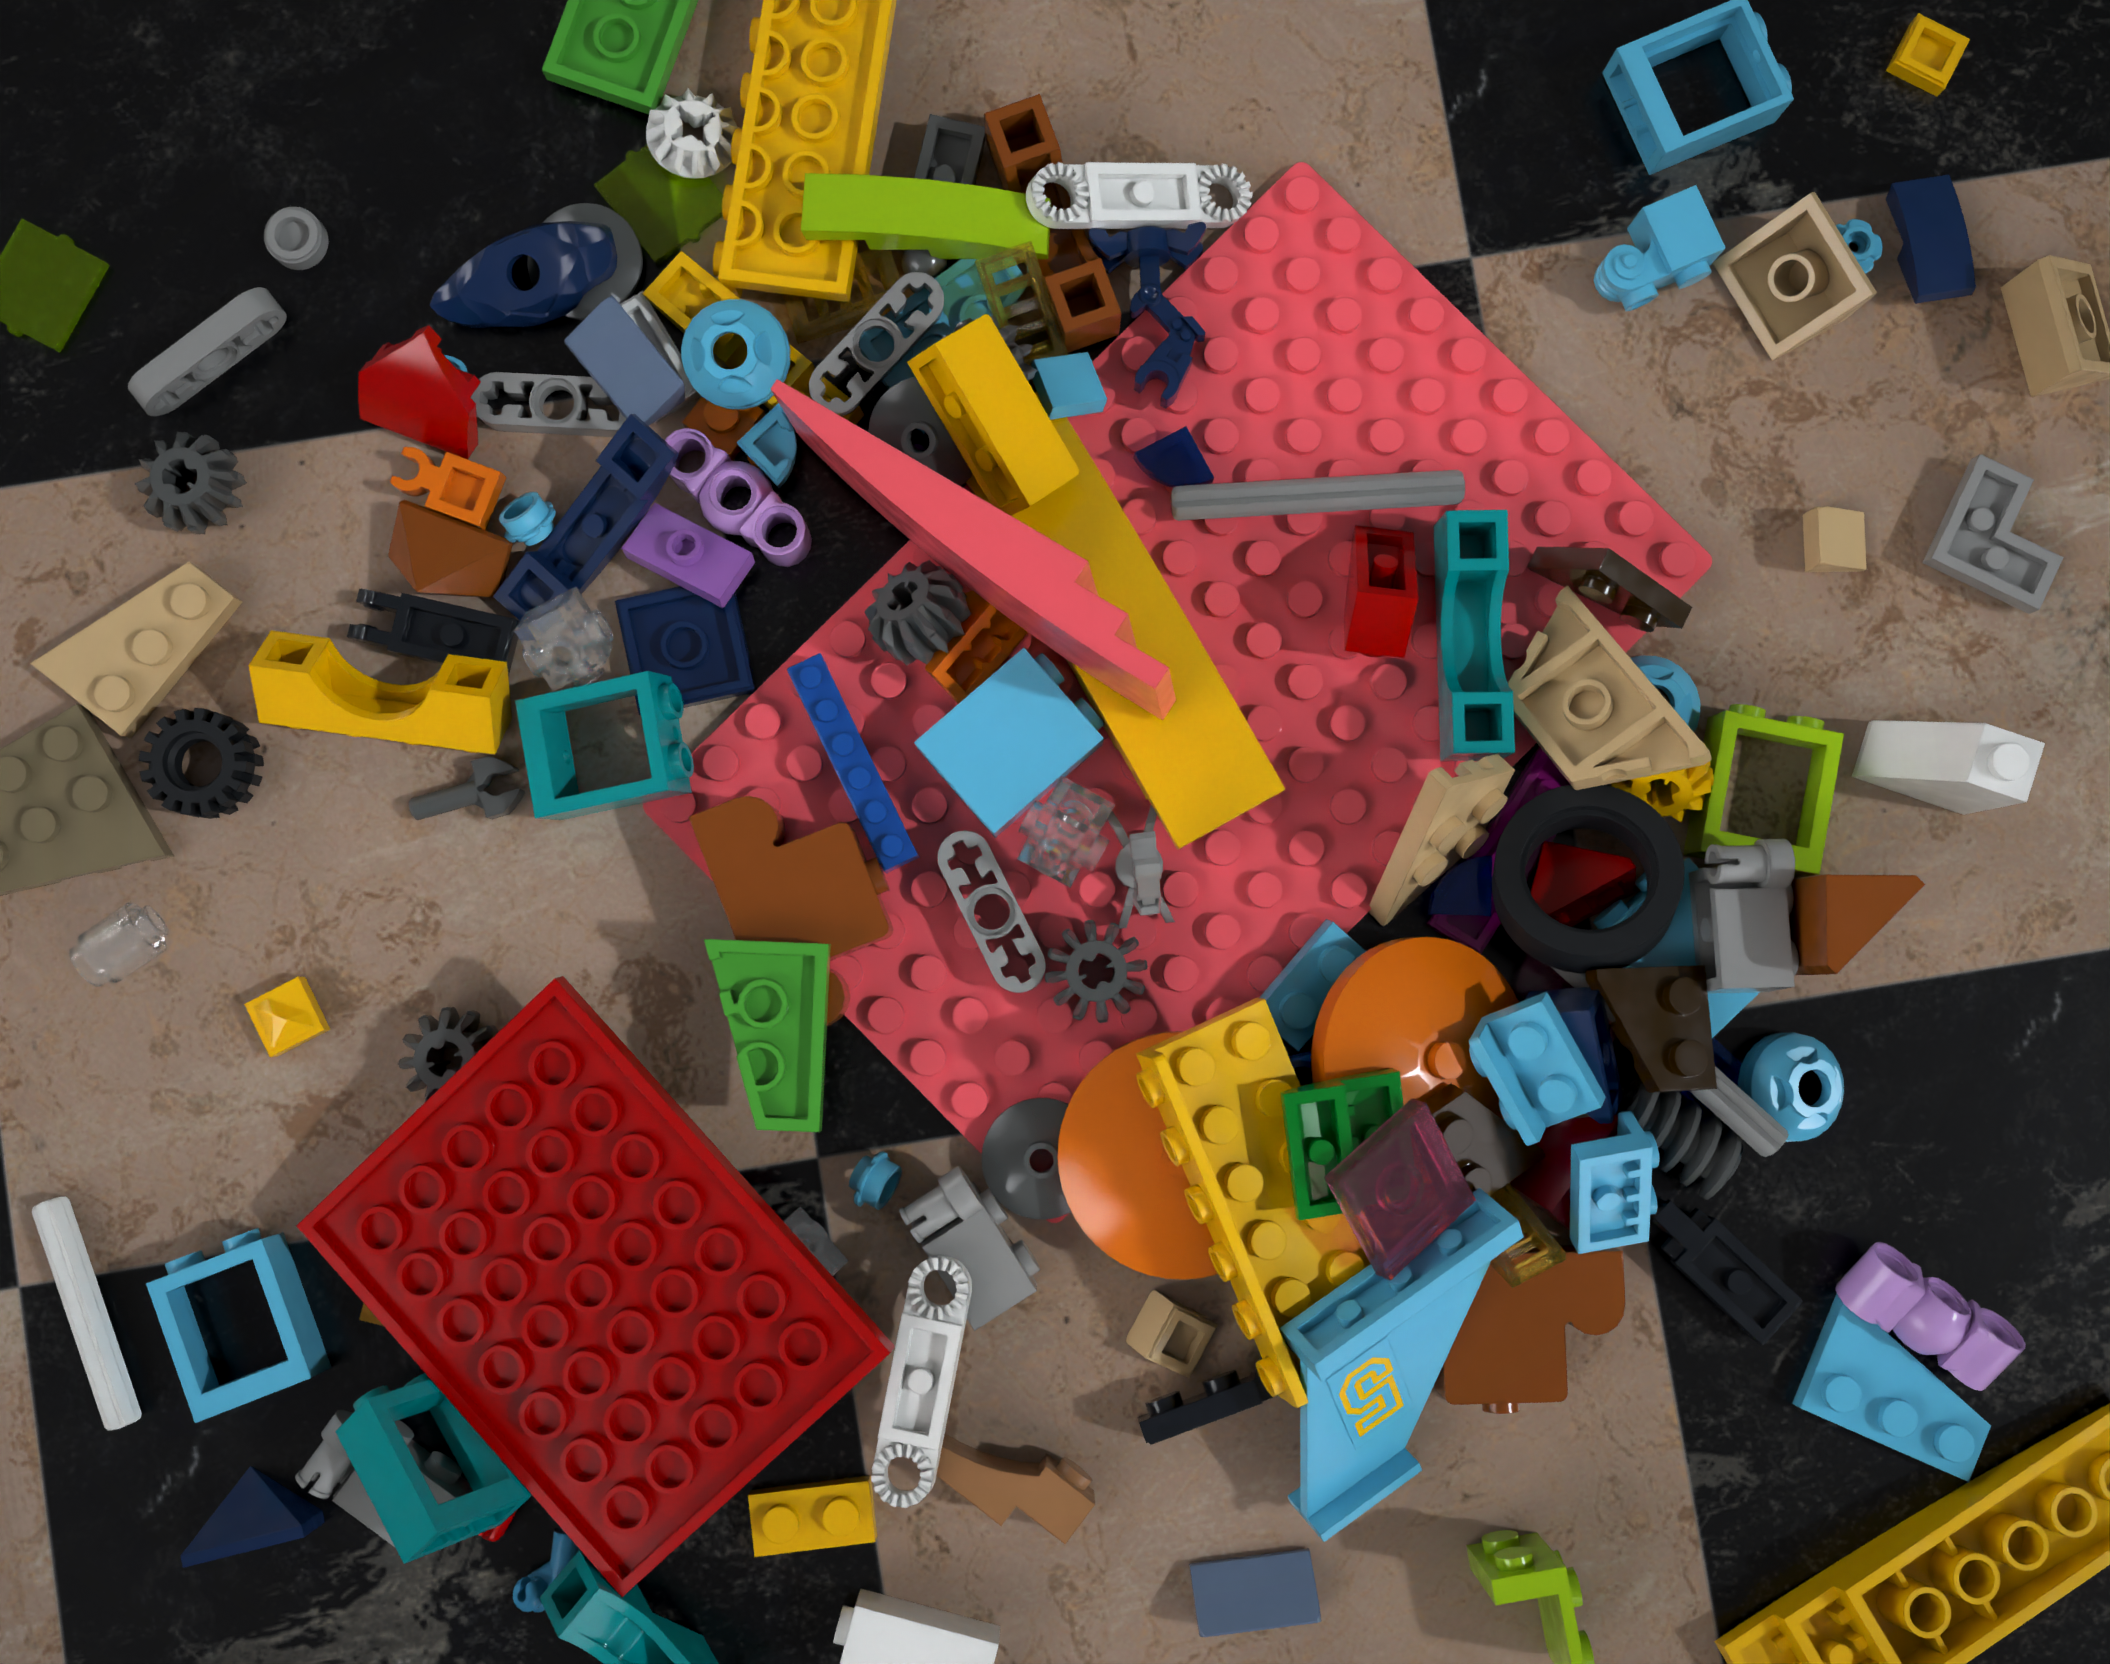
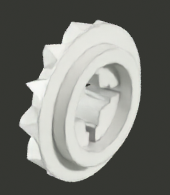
(687, 155)

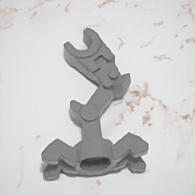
(1140, 869)

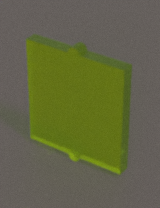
(660, 205)
(45, 284)

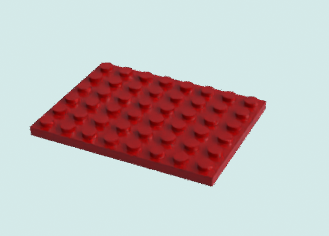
(594, 1286)

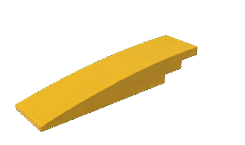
(1203, 757)
(1955, 1570)

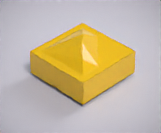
(287, 1016)

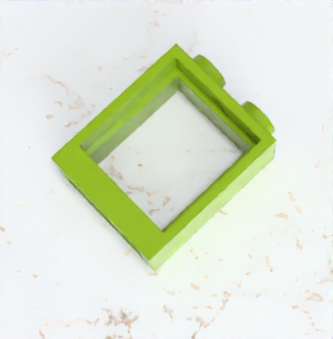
(1819, 790)

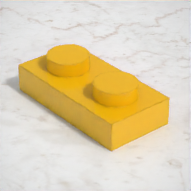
(812, 1516)

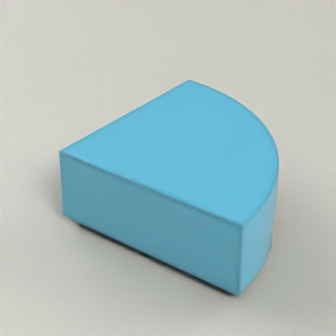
(772, 445)

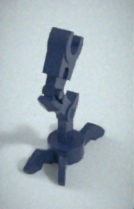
(1147, 250)

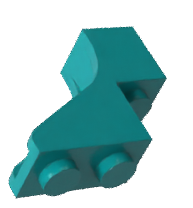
(615, 1627)

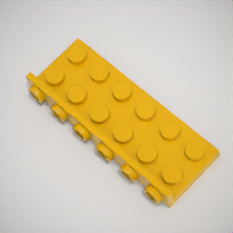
(806, 111)
(1228, 1132)

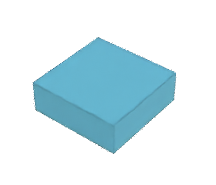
(1068, 385)

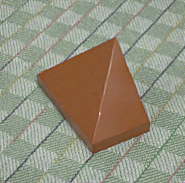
(447, 554)

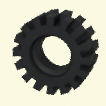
(167, 756)

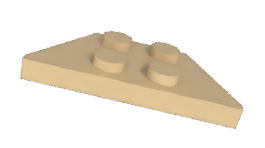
(1596, 706)
(1441, 829)

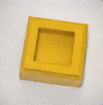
(1927, 55)

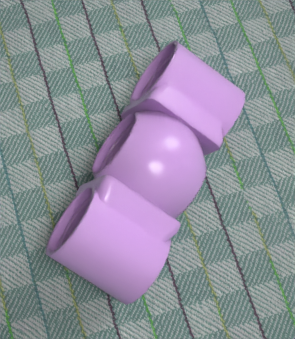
(756, 518)
(1930, 1316)

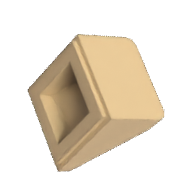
(1834, 540)
(1170, 1333)

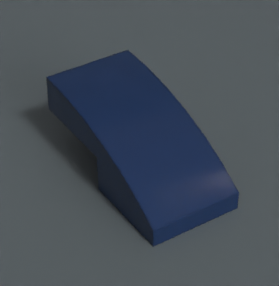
(1934, 238)

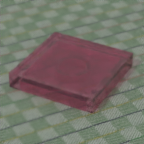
(1400, 1188)

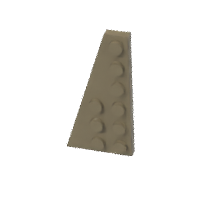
(69, 807)

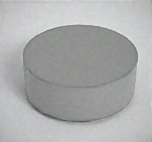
(296, 238)

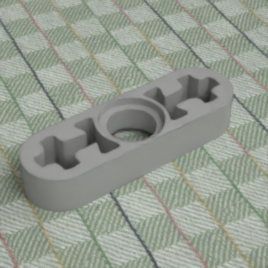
(917, 322)
(207, 351)
(515, 416)
(958, 878)

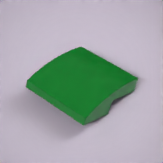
(1329, 1123)

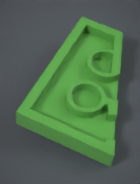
(778, 1025)

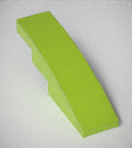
(919, 215)

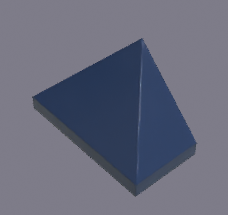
(251, 1518)

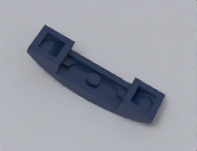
(597, 522)

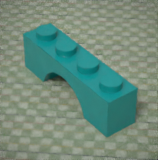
(1469, 591)

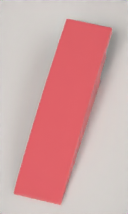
(990, 552)

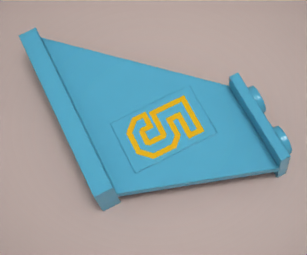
(1372, 1363)

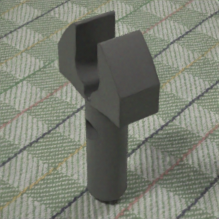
(471, 793)

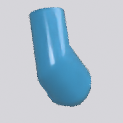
(530, 1588)

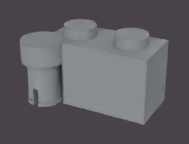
(1744, 917)
(967, 1226)
(334, 1466)

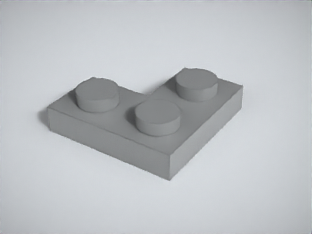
(1977, 540)

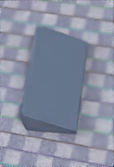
(625, 363)
(1255, 1593)

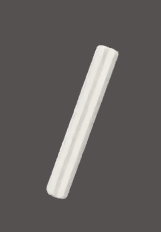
(86, 1313)

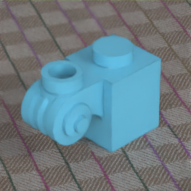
(1672, 245)

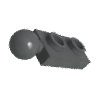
(948, 154)

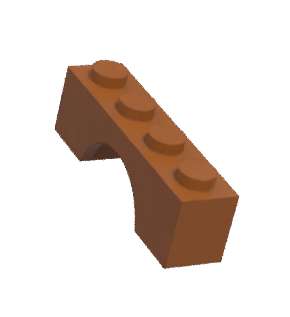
(1074, 276)

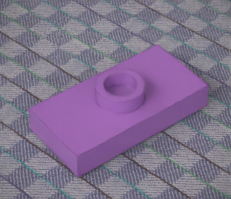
(688, 555)

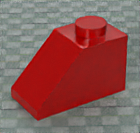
(1380, 592)

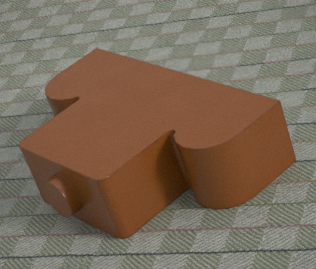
(796, 891)
(1516, 1338)

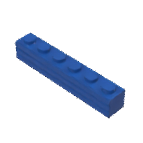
(852, 763)

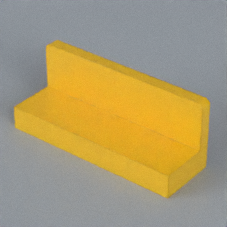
(994, 416)

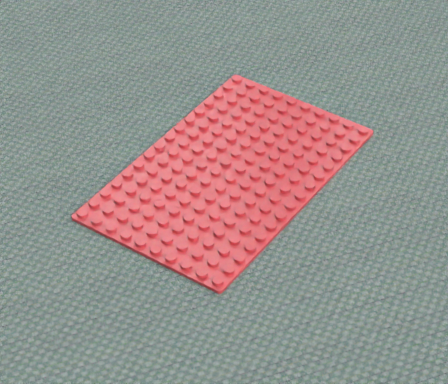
(1310, 367)

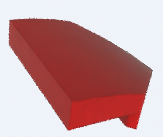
(420, 394)

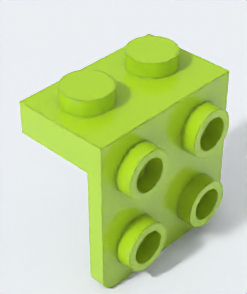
(1525, 1569)

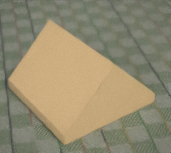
(1795, 277)
(2058, 325)

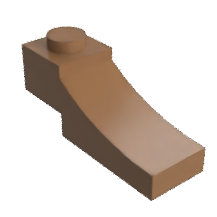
(1046, 1491)

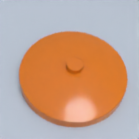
(1413, 1012)
(1121, 1176)

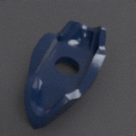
(570, 262)

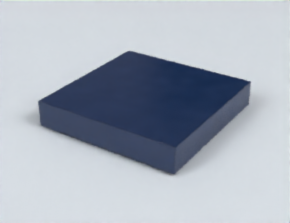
(688, 640)

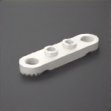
(1137, 195)
(921, 1381)

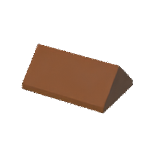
(1841, 914)

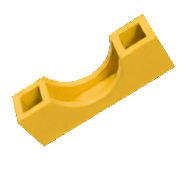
(310, 686)

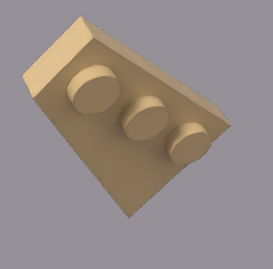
(141, 648)

